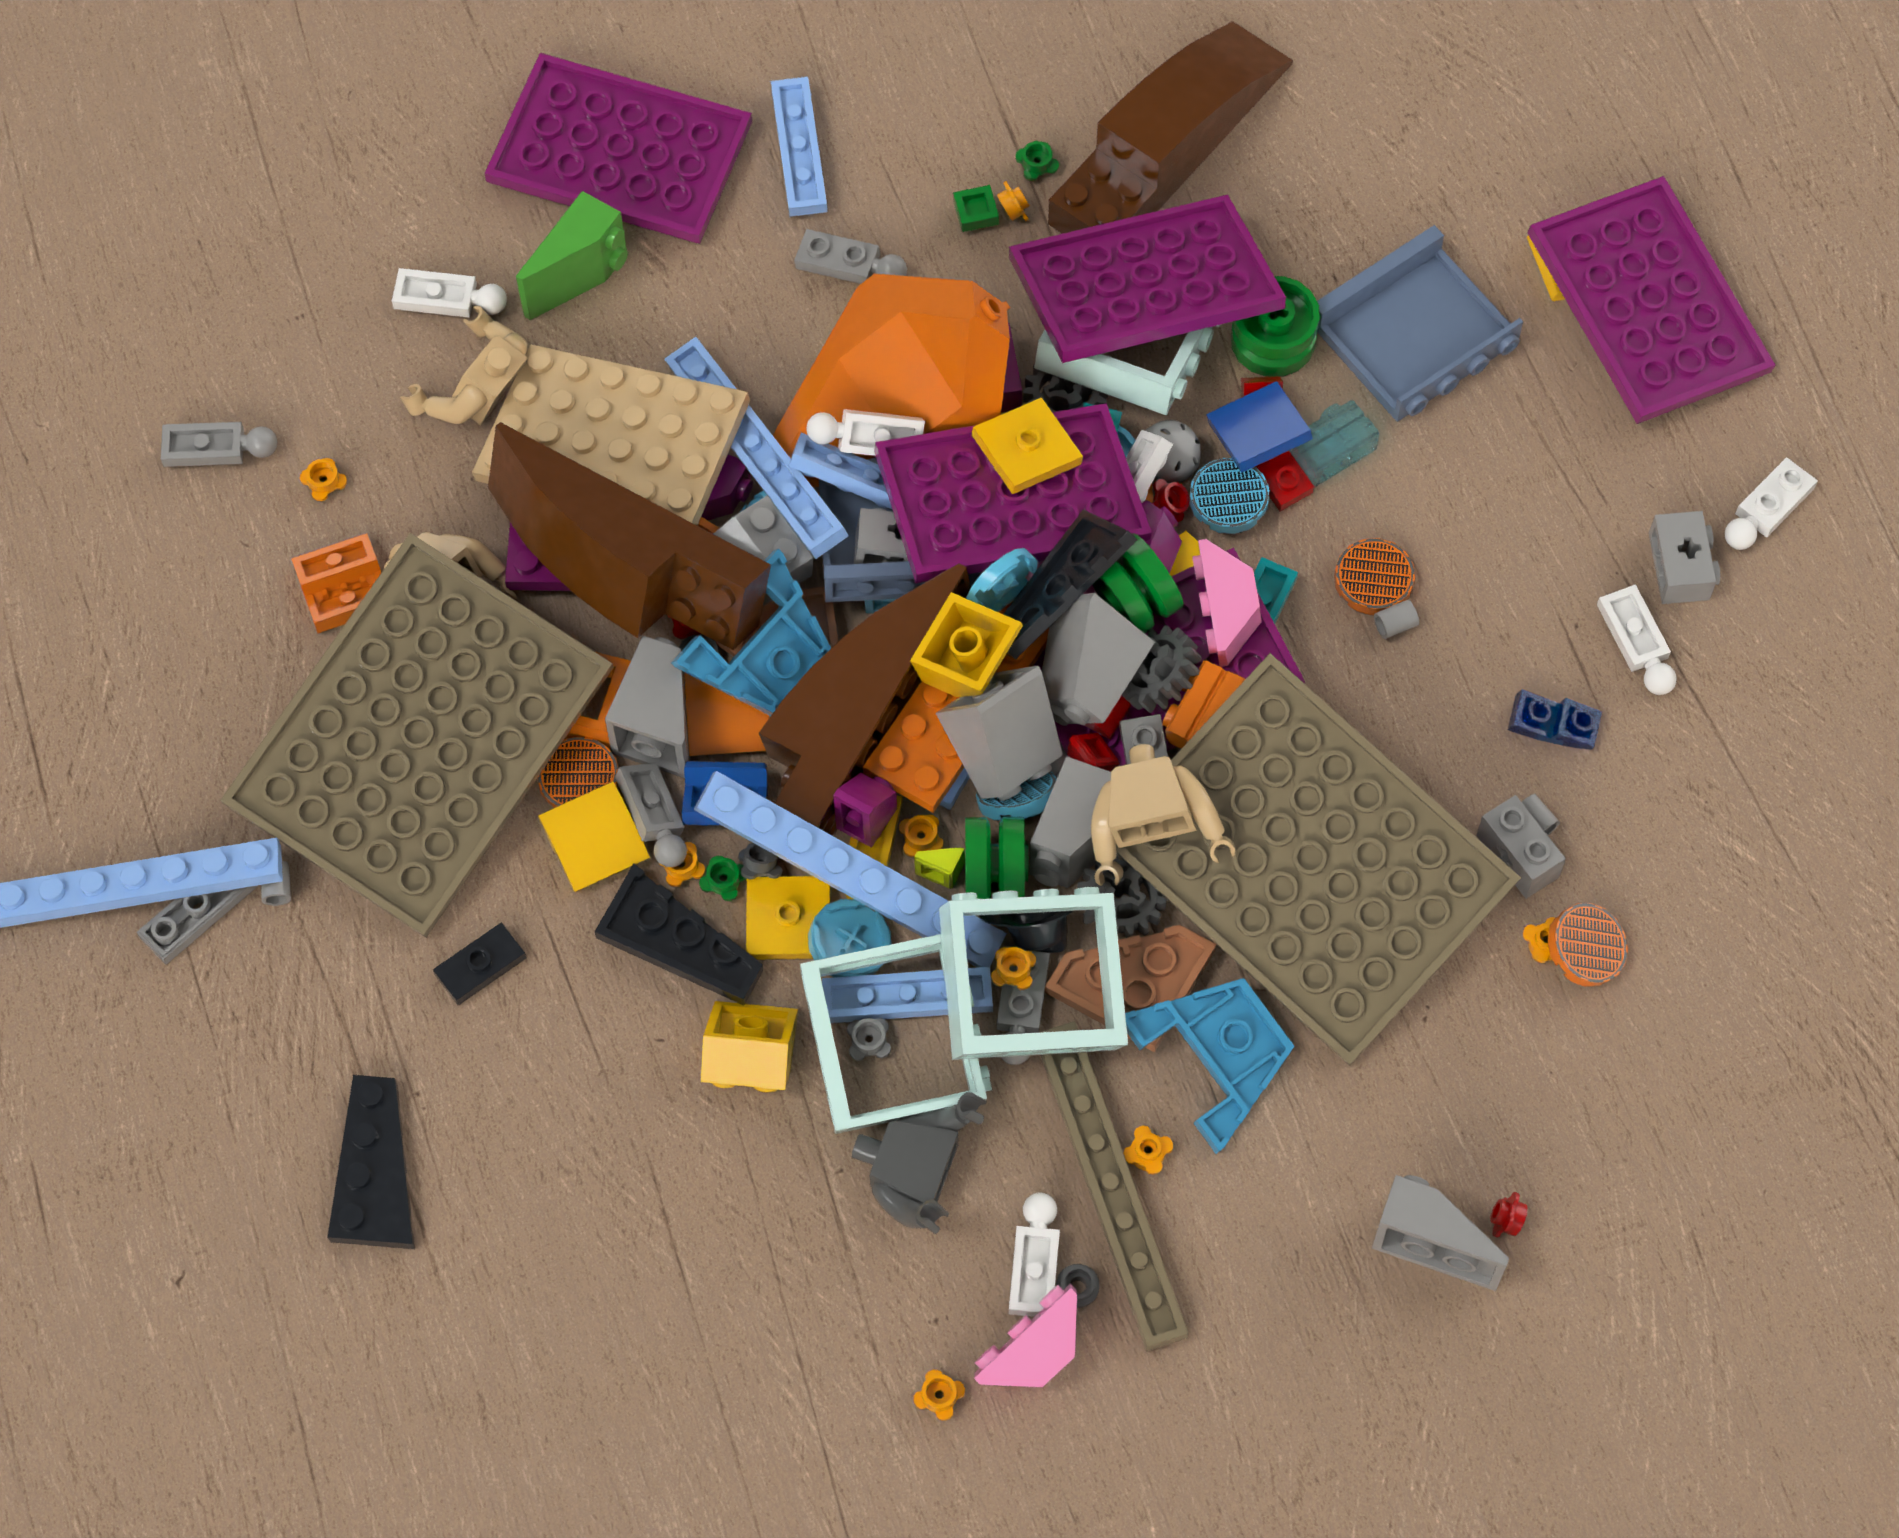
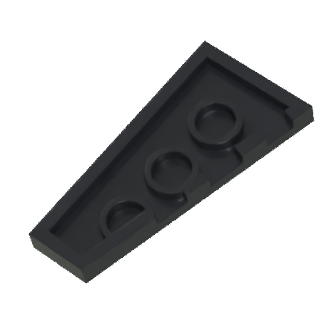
(1066, 573)
(664, 932)
(371, 1180)

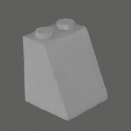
(1090, 660)
(650, 709)
(1004, 732)
(1063, 835)

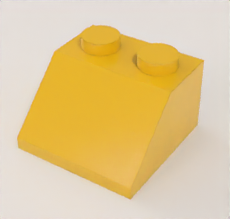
(964, 647)
(748, 1046)

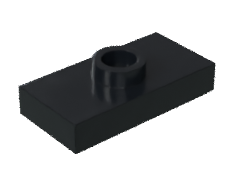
(479, 963)

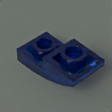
(1554, 722)

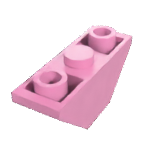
(1228, 599)
(1036, 1346)

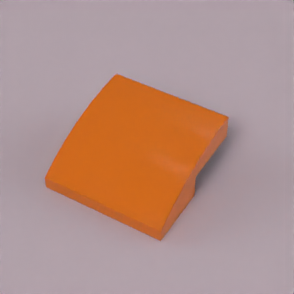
(337, 579)
(720, 722)

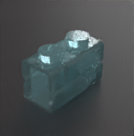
(1338, 441)

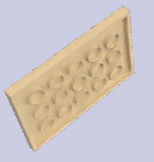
(625, 423)

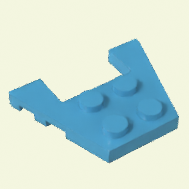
(772, 657)
(1231, 1038)

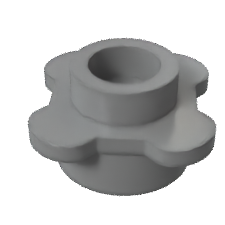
(868, 1027)

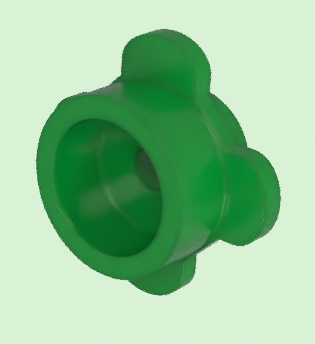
(1036, 151)
(718, 867)

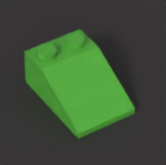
(573, 256)

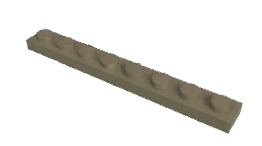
(1115, 1197)

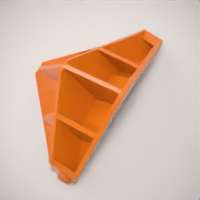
(911, 352)

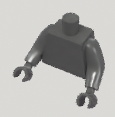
(916, 1160)

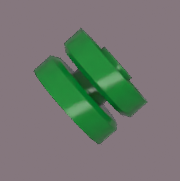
(1281, 339)
(1139, 586)
(995, 862)

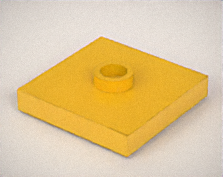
(1027, 445)
(781, 915)

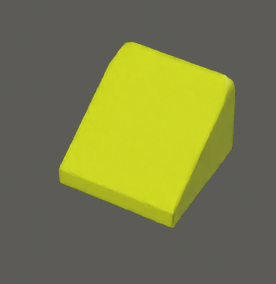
(940, 865)

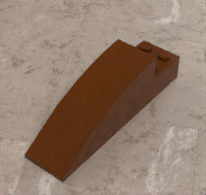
(1167, 128)
(621, 548)
(851, 700)

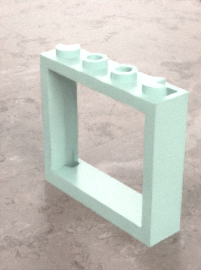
(1127, 380)
(811, 973)
(963, 1042)

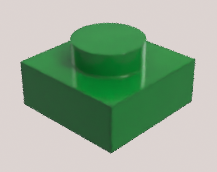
(976, 208)

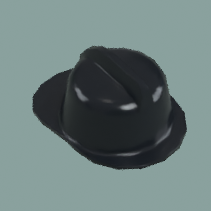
(1035, 930)

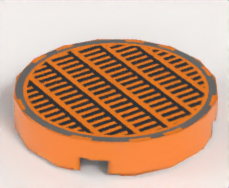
(1374, 575)
(576, 769)
(1587, 944)

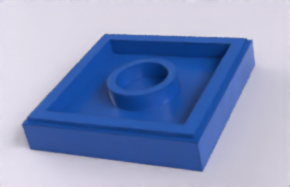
(1259, 426)

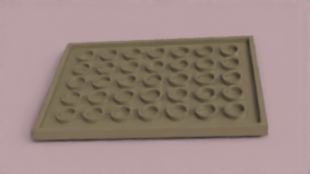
(417, 734)
(1340, 866)

